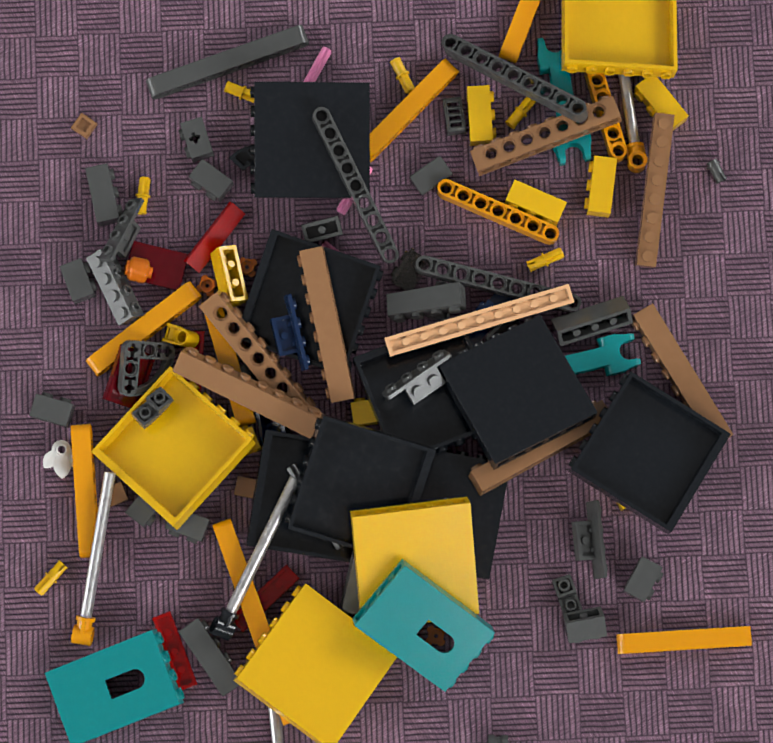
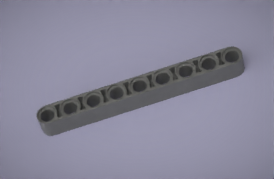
(227, 62)
(519, 85)
(363, 192)
(488, 277)

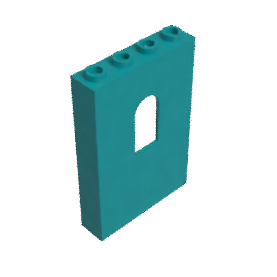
(404, 606)
(86, 700)

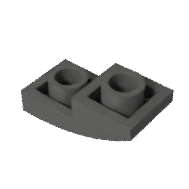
(154, 406)
(566, 594)

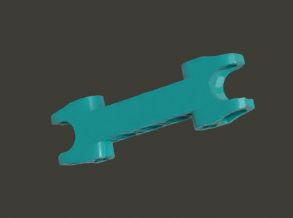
(550, 63)
(605, 356)

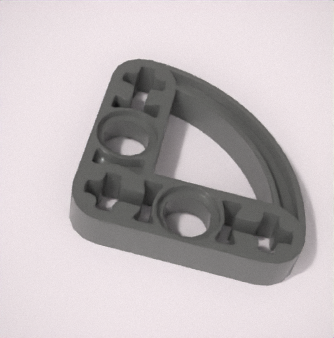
(137, 354)

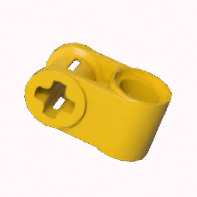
(180, 336)

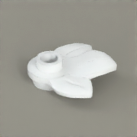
(59, 461)

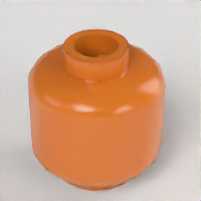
(138, 269)

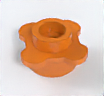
(247, 262)
(202, 285)
(431, 639)

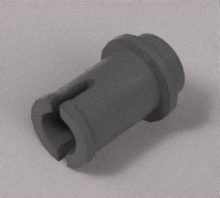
(716, 171)

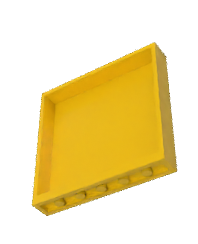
(620, 37)
(179, 454)
(428, 536)
(314, 666)

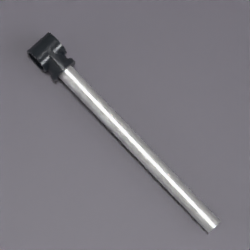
(223, 625)

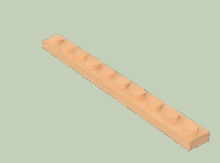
(479, 320)

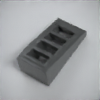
(457, 129)

